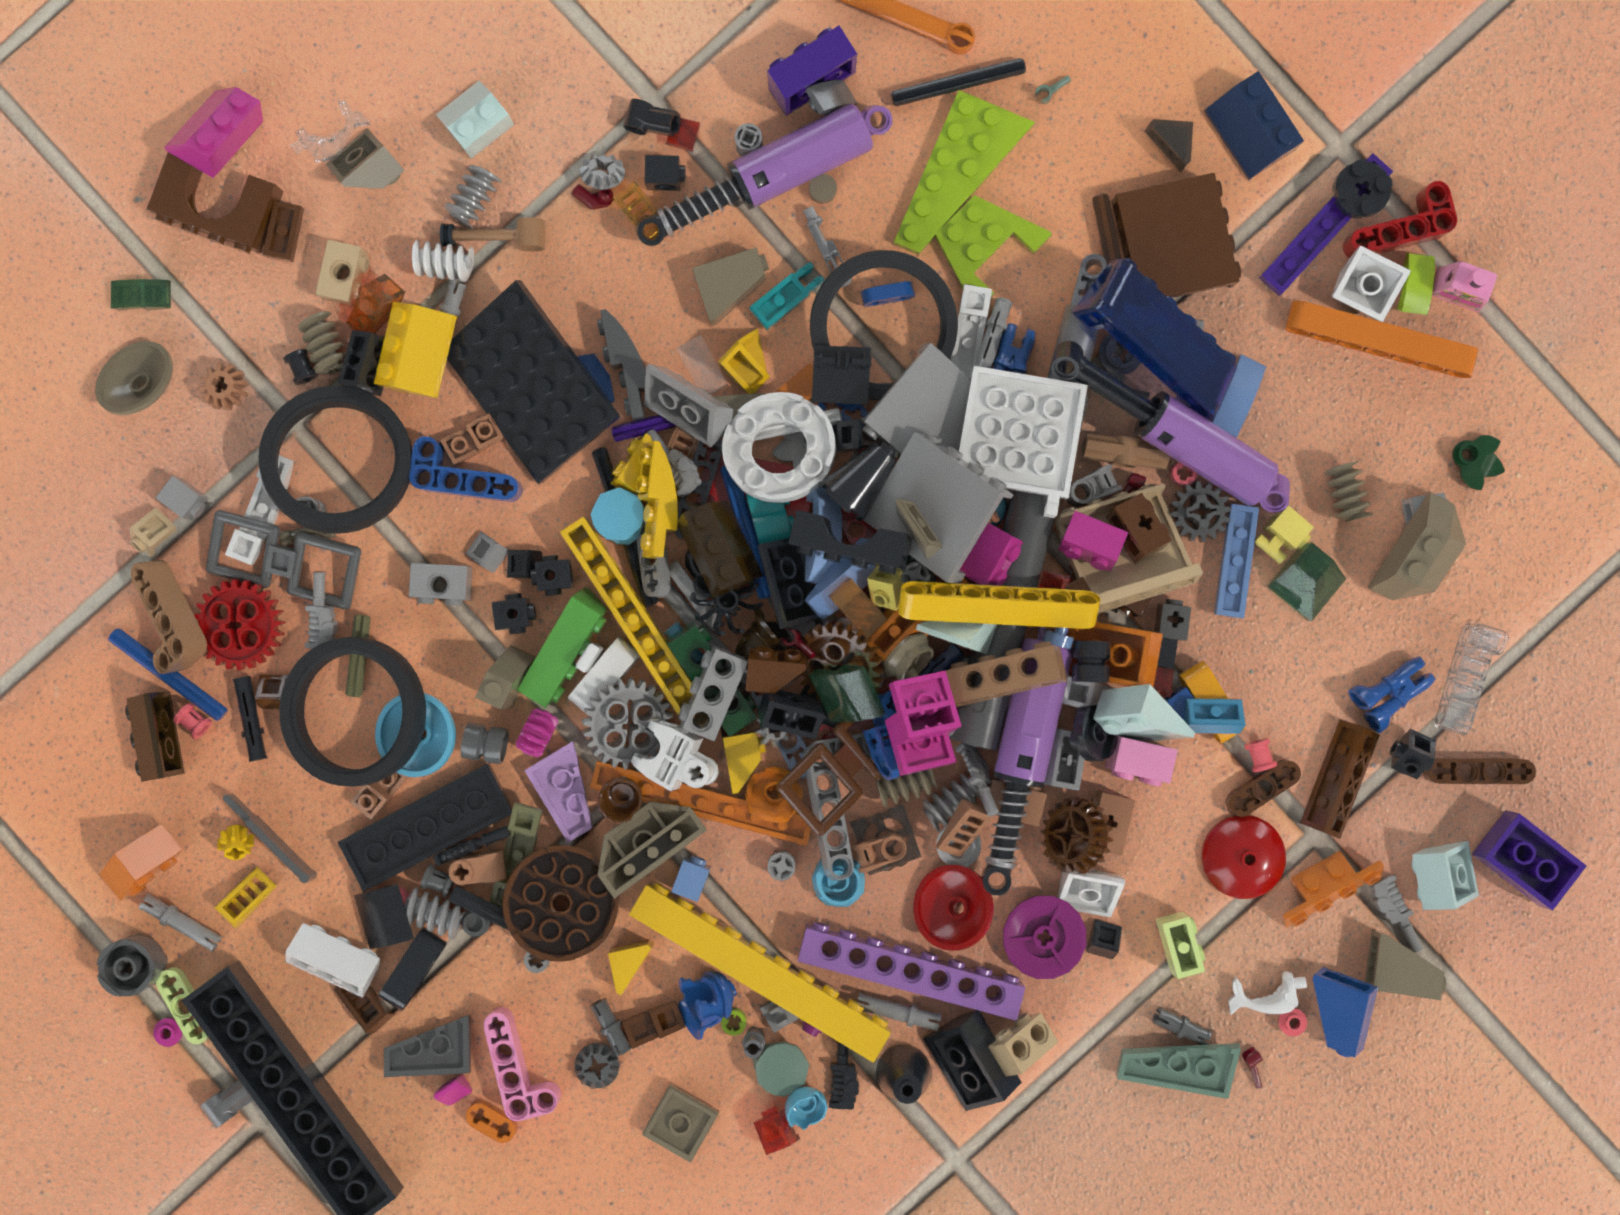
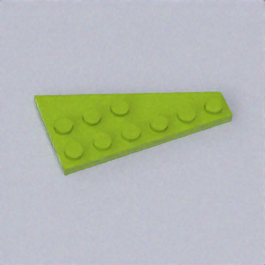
(964, 156)

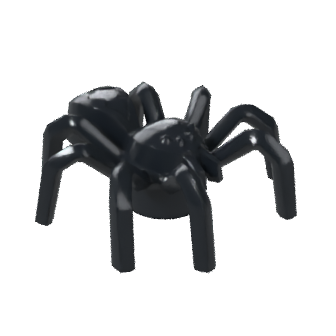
(722, 604)

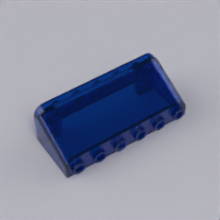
(1159, 335)

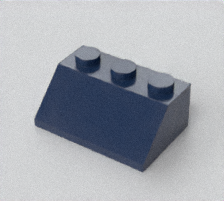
(1254, 125)

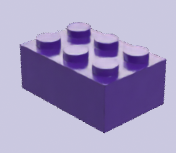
(820, 61)
(1529, 860)

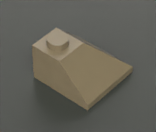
(365, 164)

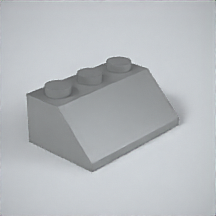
(686, 404)

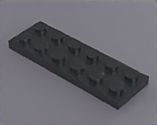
(426, 827)

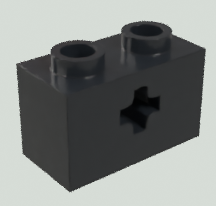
(791, 713)

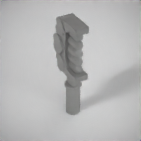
(682, 468)
(322, 616)
(979, 775)
(1393, 909)

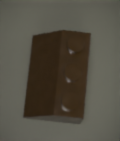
(719, 547)
(154, 736)

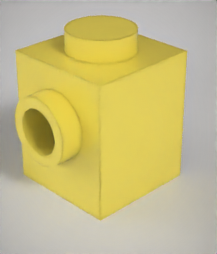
(885, 588)

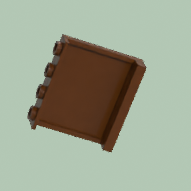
(1178, 235)

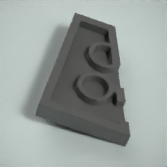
(432, 1052)

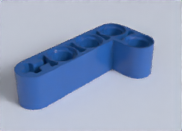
(466, 478)

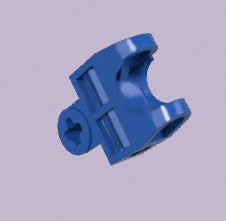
(882, 750)

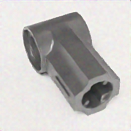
(226, 1104)

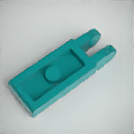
(784, 297)

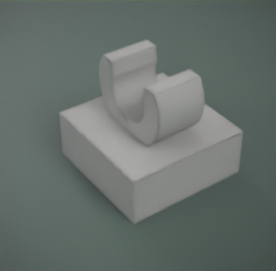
(777, 1016)

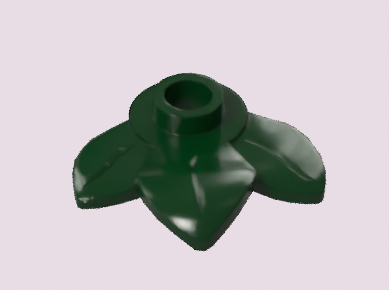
(1481, 460)

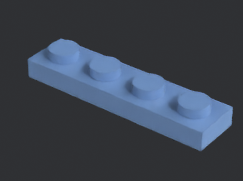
(1236, 561)

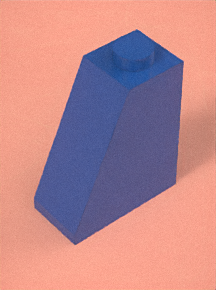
(1344, 1010)

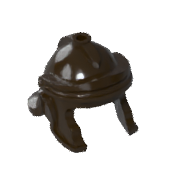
(761, 634)

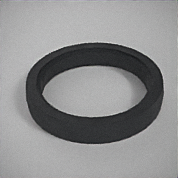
(885, 259)
(320, 399)
(293, 719)

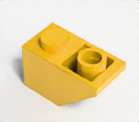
(627, 471)

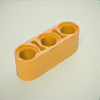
(1204, 685)

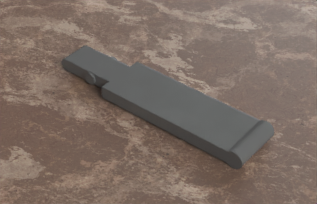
(271, 839)

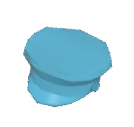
(618, 516)
(841, 892)

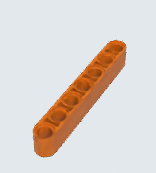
(1381, 339)

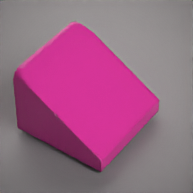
(453, 1090)

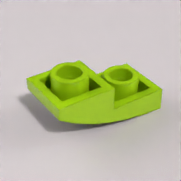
(1419, 284)

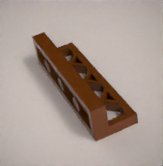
(1337, 778)

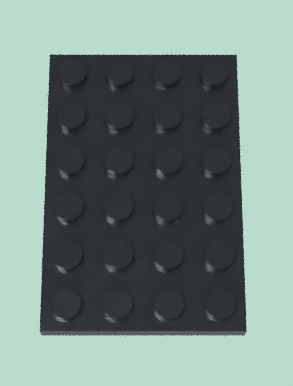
(530, 382)

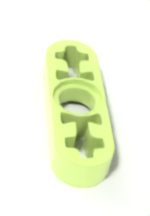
(172, 1003)

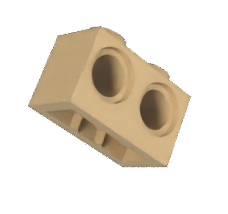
(1029, 1039)

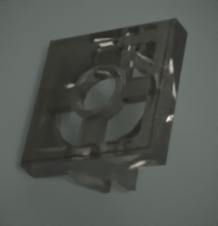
(896, 813)

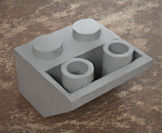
(1065, 763)

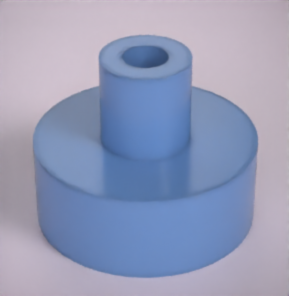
(1058, 637)

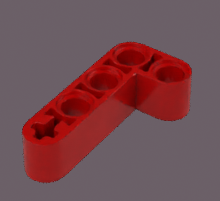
(1399, 229)

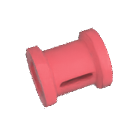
(192, 721)
(1260, 755)

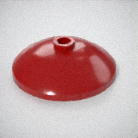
(1225, 854)
(938, 902)

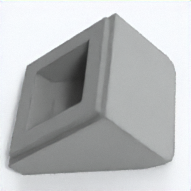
(487, 552)

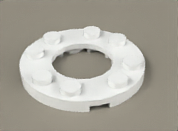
(765, 411)

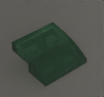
(847, 693)

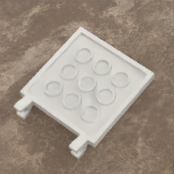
(1024, 431)

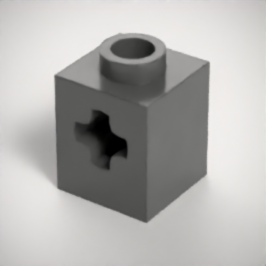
(1177, 630)

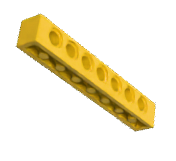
(629, 611)

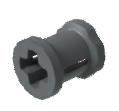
(437, 881)

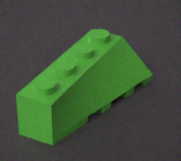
(563, 647)

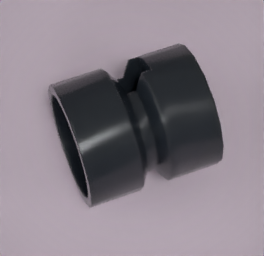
(1091, 661)

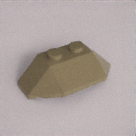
(1422, 551)
(645, 843)

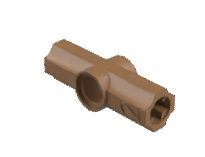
(1124, 452)

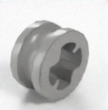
(534, 968)

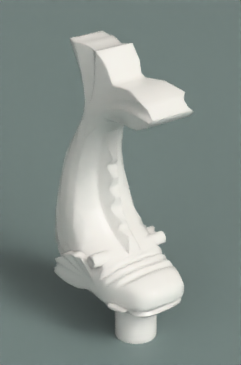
(1280, 1002)

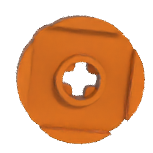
(761, 804)

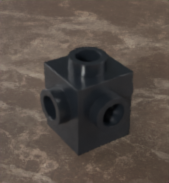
(563, 575)
(504, 611)
(1413, 754)

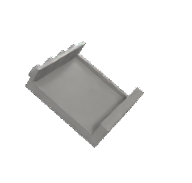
(922, 400)
(950, 496)

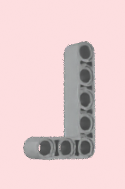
(831, 796)

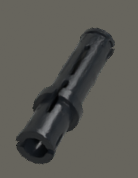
(250, 721)

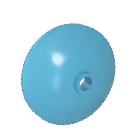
(432, 750)

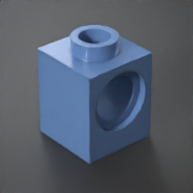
(691, 878)

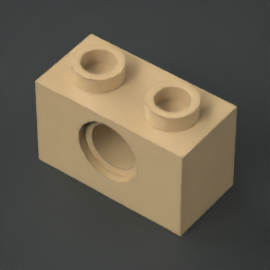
(336, 258)

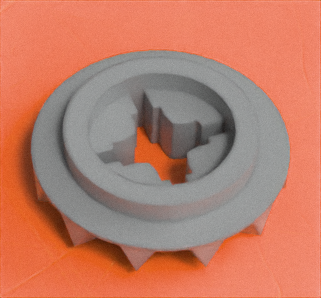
(597, 178)

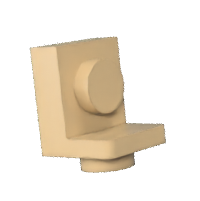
(150, 532)

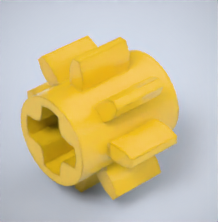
(235, 842)

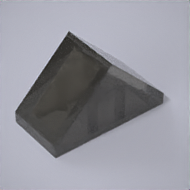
(1173, 139)

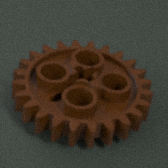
(823, 642)

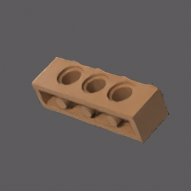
(1049, 672)

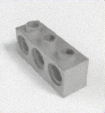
(714, 707)

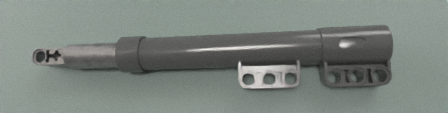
(985, 720)

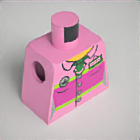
(1467, 286)

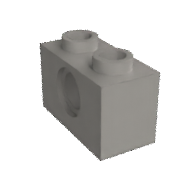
(424, 578)

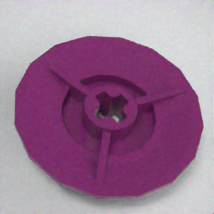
(1055, 955)

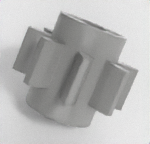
(774, 737)

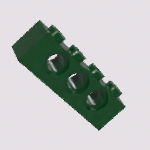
(682, 646)

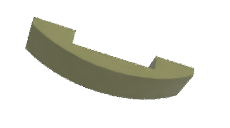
(524, 833)

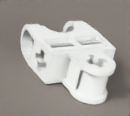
(676, 758)

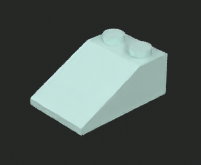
(1139, 715)

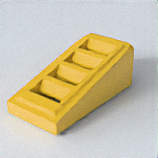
(228, 914)

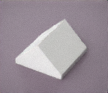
(1370, 283)
(1091, 892)

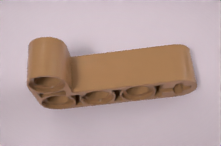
(171, 616)

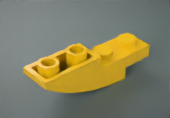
(658, 488)

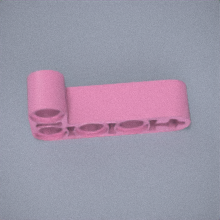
(515, 1063)

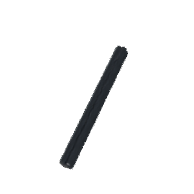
(605, 471)

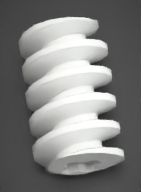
(442, 263)

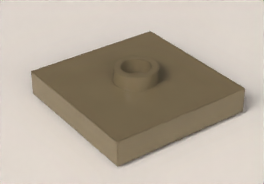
(680, 1122)

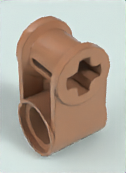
(877, 851)
(482, 867)

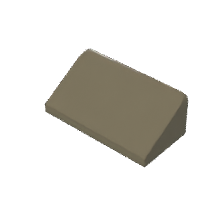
(918, 527)

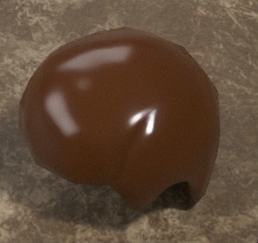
(620, 799)

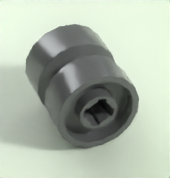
(486, 743)

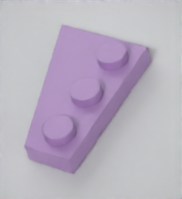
(563, 791)

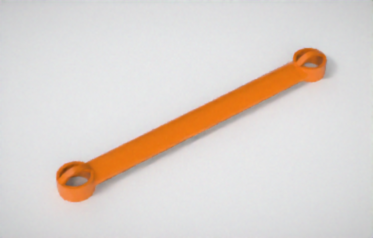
(918, 21)

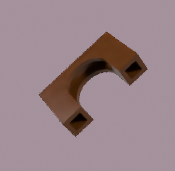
(244, 227)

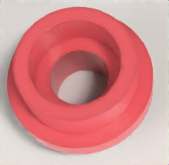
(1284, 1019)

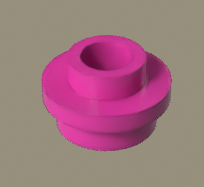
(176, 1033)

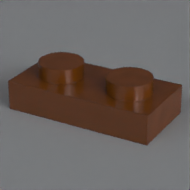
(283, 231)

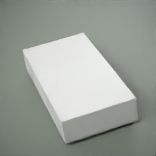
(590, 657)

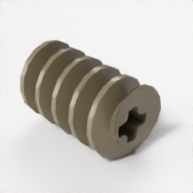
(321, 343)
(1348, 492)
(904, 785)

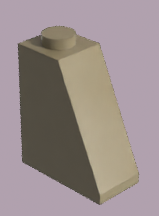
(729, 281)
(504, 678)
(1400, 970)

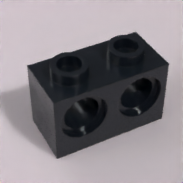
(362, 362)

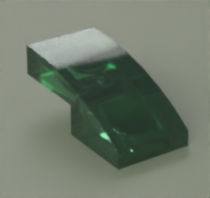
(141, 293)

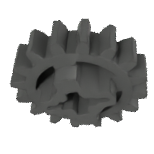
(1200, 501)

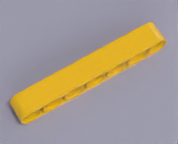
(998, 605)

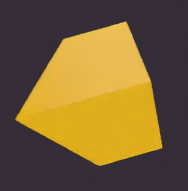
(746, 363)

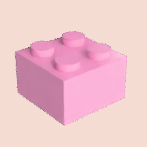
(1143, 759)

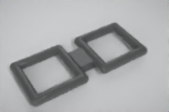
(282, 559)

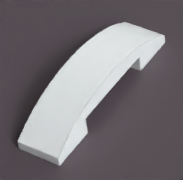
(971, 326)
(247, 543)

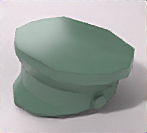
(781, 1068)

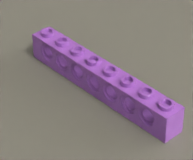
(1005, 1004)

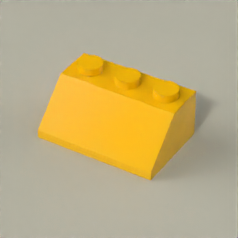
(415, 350)

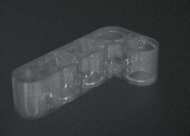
(1467, 675)

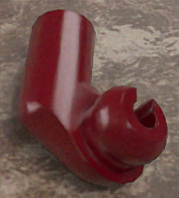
(594, 200)

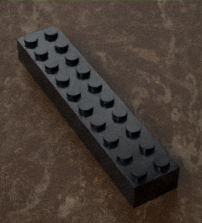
(292, 1093)

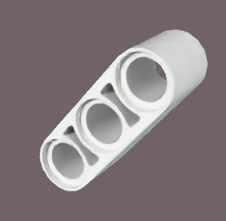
(609, 668)

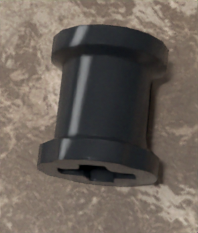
(300, 366)

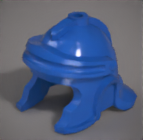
(705, 1001)

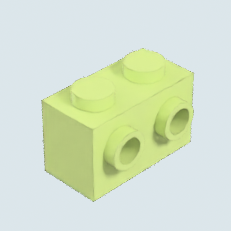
(1180, 945)

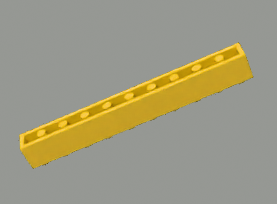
(761, 972)

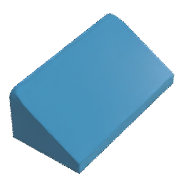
(1215, 715)

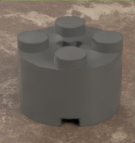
(136, 950)

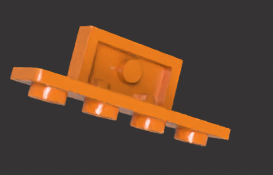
(1326, 883)

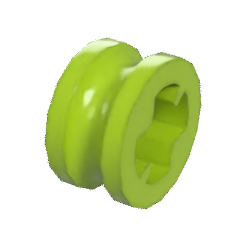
(742, 1023)

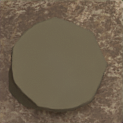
(909, 657)

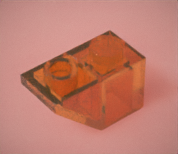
(374, 304)

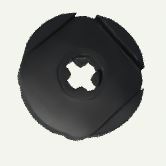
(1377, 185)
(1089, 736)

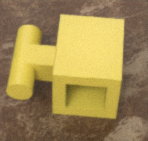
(1286, 529)

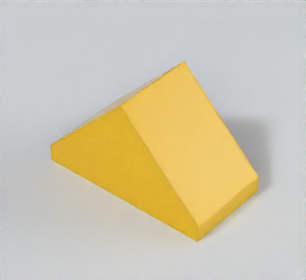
(626, 961)

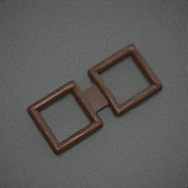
(843, 763)

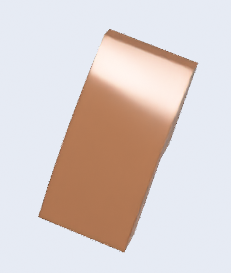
(471, 440)
(374, 797)

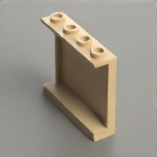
(1131, 581)

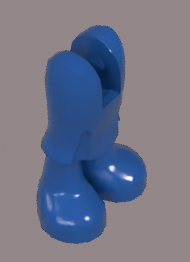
(1013, 358)
(1397, 687)

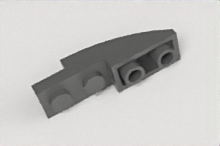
(623, 354)

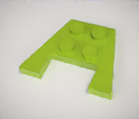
(979, 232)

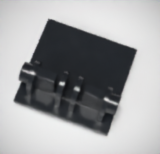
(841, 374)

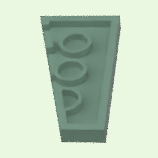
(1184, 1068)

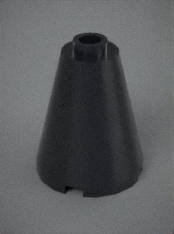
(861, 479)
(903, 1073)

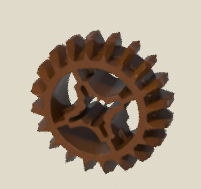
(1076, 818)

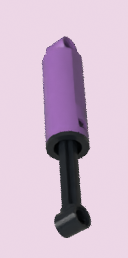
(1183, 434)

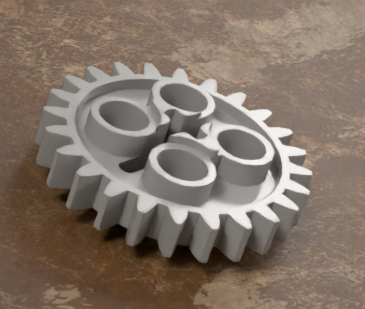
(603, 723)

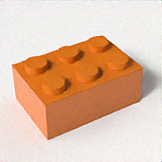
(1132, 652)

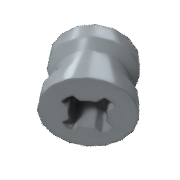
(780, 870)

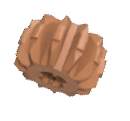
(221, 397)

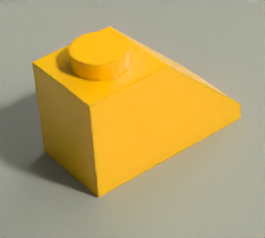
(742, 756)

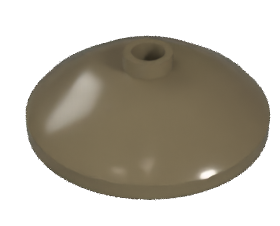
(134, 378)

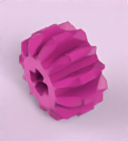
(537, 732)

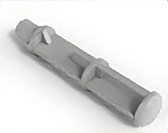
(826, 247)

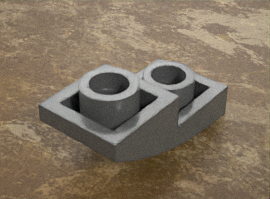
(829, 96)

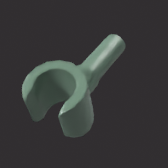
(1052, 89)

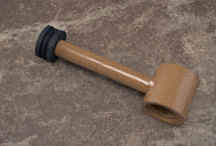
(528, 234)

